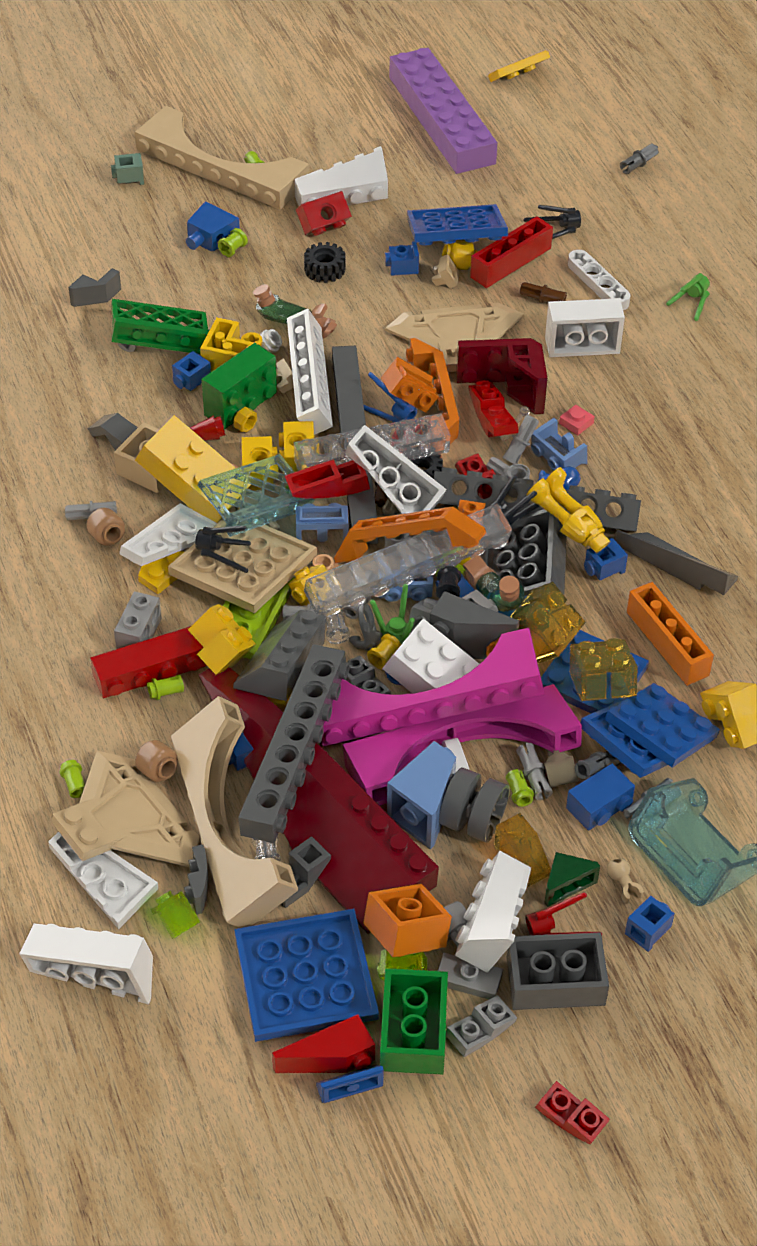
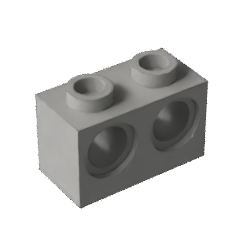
(138, 620)

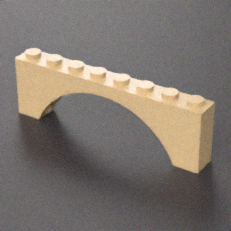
(267, 182)
(244, 885)

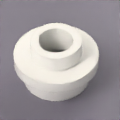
(271, 340)

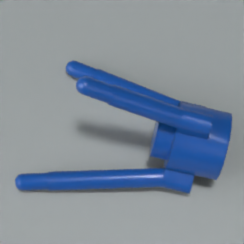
(400, 409)

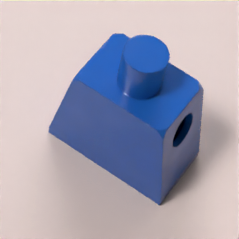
(209, 226)

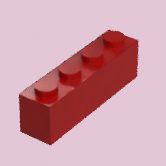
(511, 252)
(143, 661)

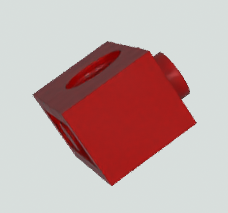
(335, 207)

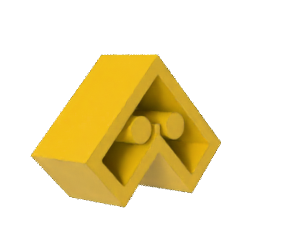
(223, 342)
(222, 638)
(737, 708)

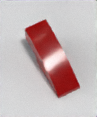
(328, 480)

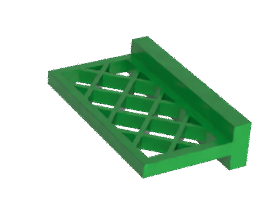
(152, 333)

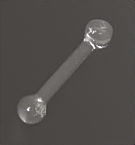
(524, 411)

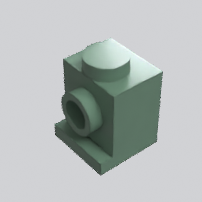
(128, 168)

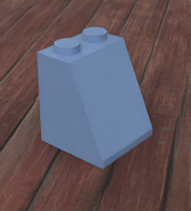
(418, 793)

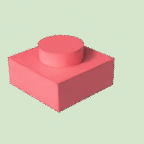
(576, 420)

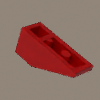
(331, 1050)

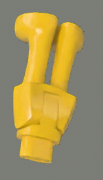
(580, 523)

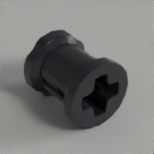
(449, 579)

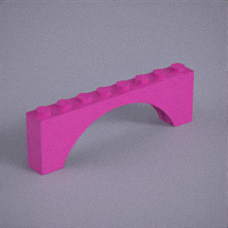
(503, 677)
(536, 720)

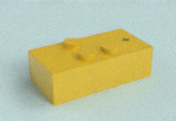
(180, 461)

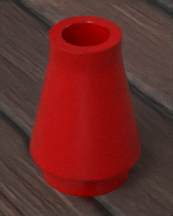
(210, 428)

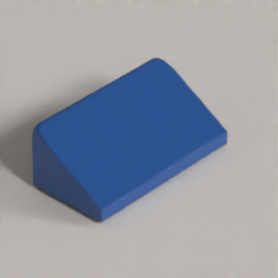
(350, 1083)

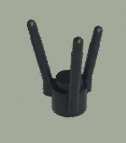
(569, 219)
(509, 512)
(208, 541)

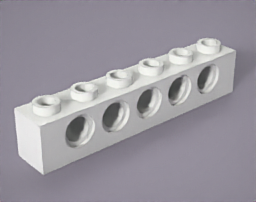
(309, 371)

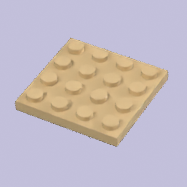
(270, 561)

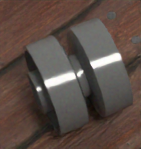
(474, 804)

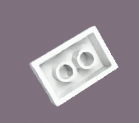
(584, 327)
(428, 660)

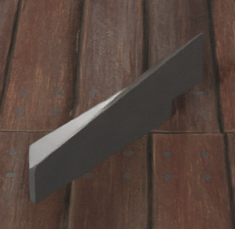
(676, 561)

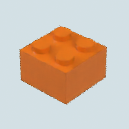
(407, 920)

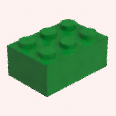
(240, 383)
(414, 1021)

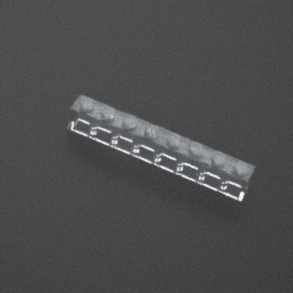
(400, 564)

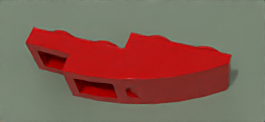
(491, 410)

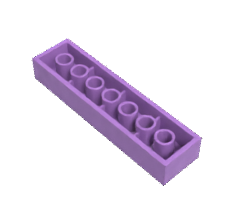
(443, 110)

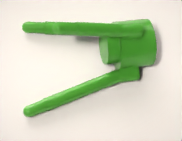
(696, 288)
(397, 625)

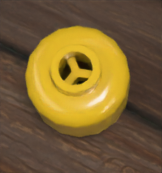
(460, 253)

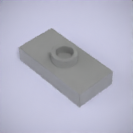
(469, 978)

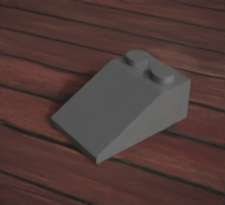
(469, 624)

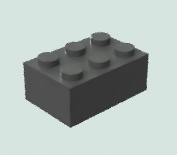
(557, 971)

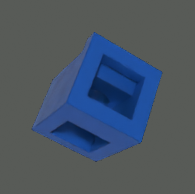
(403, 259)
(190, 371)
(607, 561)
(649, 923)

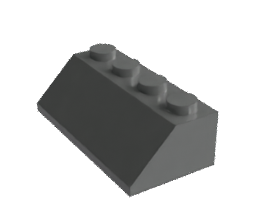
(282, 656)

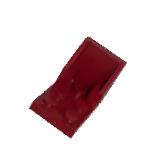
(511, 361)

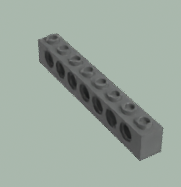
(626, 520)
(293, 744)

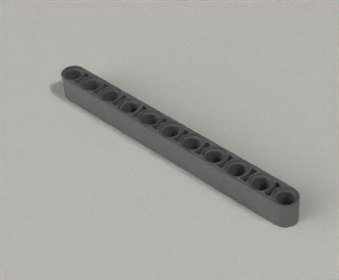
(352, 417)

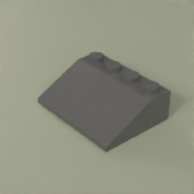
(533, 552)

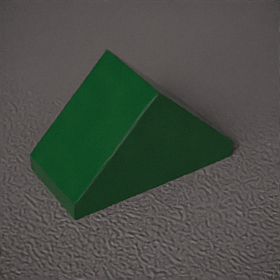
(569, 877)

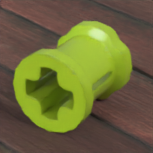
(232, 242)

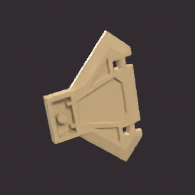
(446, 326)
(124, 816)

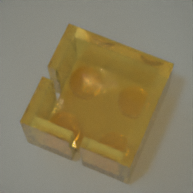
(549, 621)
(594, 660)

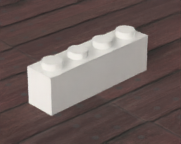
(358, 179)
(397, 476)
(493, 911)
(91, 958)

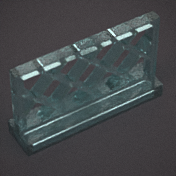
(267, 509)

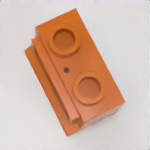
(410, 384)

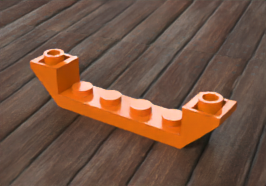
(432, 360)
(461, 530)

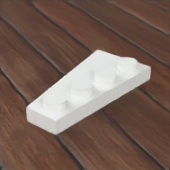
(166, 535)
(108, 880)

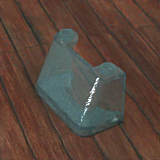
(686, 845)

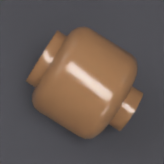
(106, 526)
(156, 761)

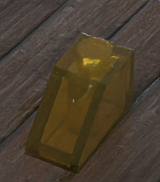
(522, 843)

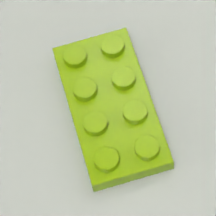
(263, 620)

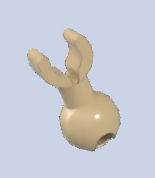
(620, 872)

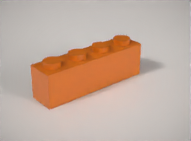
(669, 633)

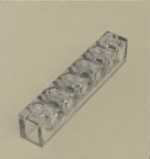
(410, 437)

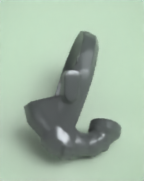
(368, 629)

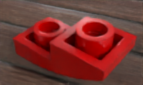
(476, 464)
(572, 1115)

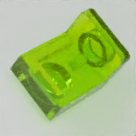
(175, 913)
(414, 961)

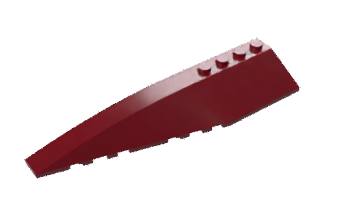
(363, 840)

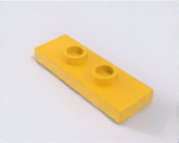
(525, 64)

